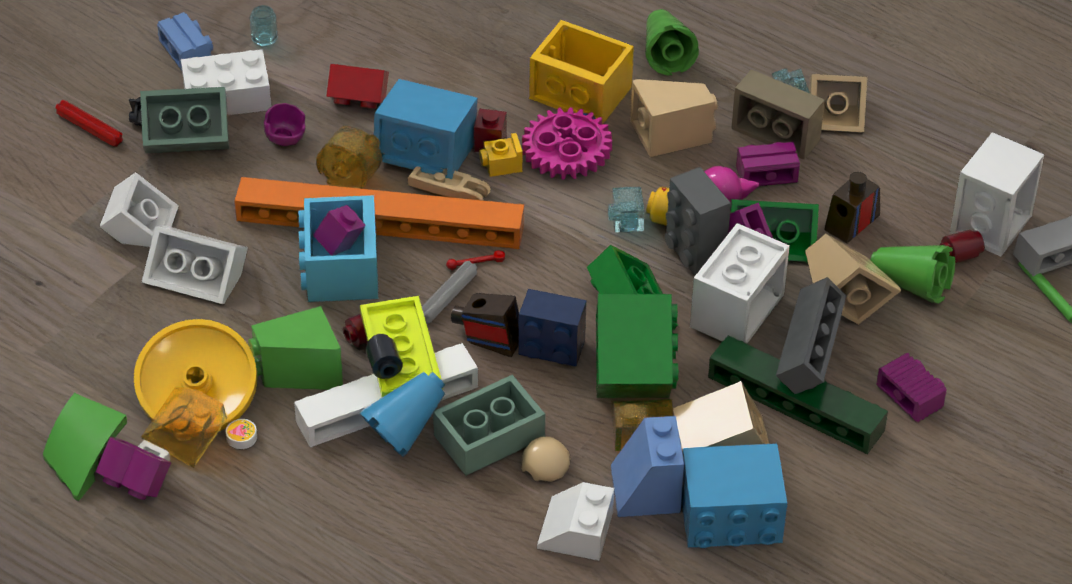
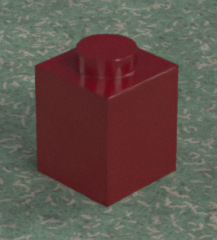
(489, 126)

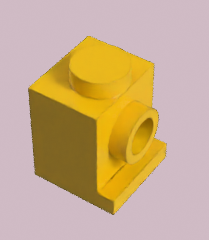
(502, 156)

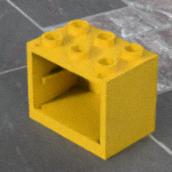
(581, 71)

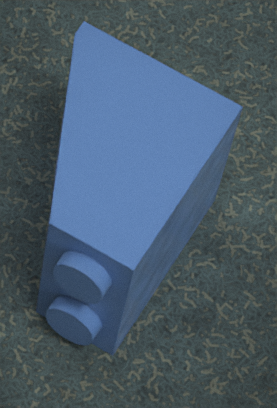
(649, 470)

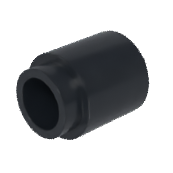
(383, 356)

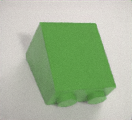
(297, 352)

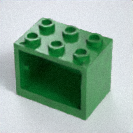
(636, 346)

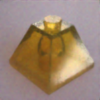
(630, 413)
(186, 424)

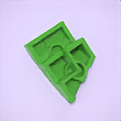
(80, 441)

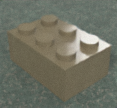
(777, 113)

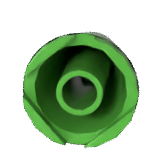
(669, 43)
(918, 269)

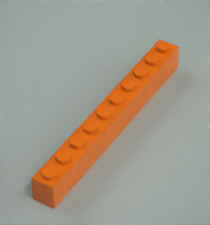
(395, 212)

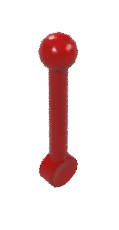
(498, 256)

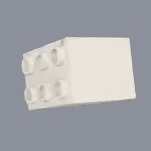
(997, 192)
(739, 285)

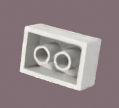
(240, 73)

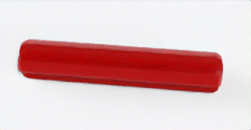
(89, 123)

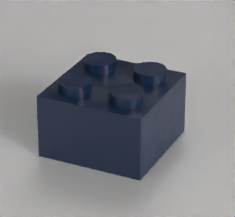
(552, 327)

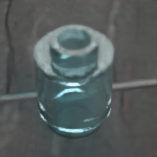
(263, 26)

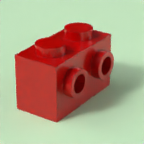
(357, 84)

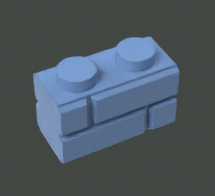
(183, 38)

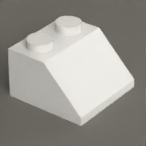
(136, 210)
(578, 521)

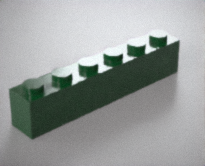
(821, 408)

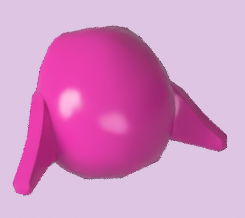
(729, 183)

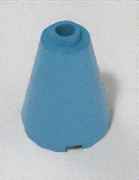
(405, 411)

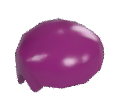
(284, 124)

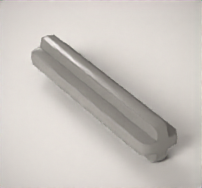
(448, 290)

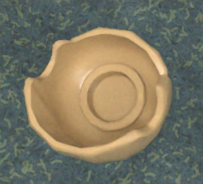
(545, 459)

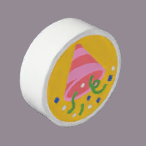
(241, 433)

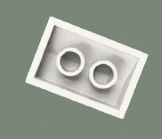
(193, 264)

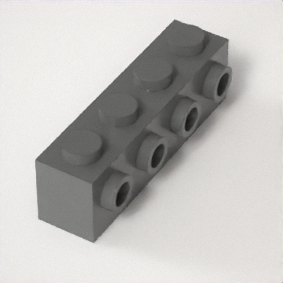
(811, 336)

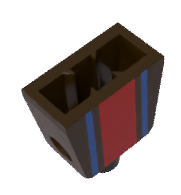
(853, 207)
(490, 322)

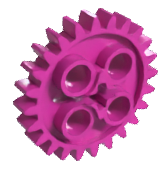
(566, 143)

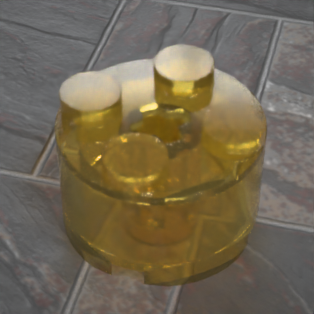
(349, 158)

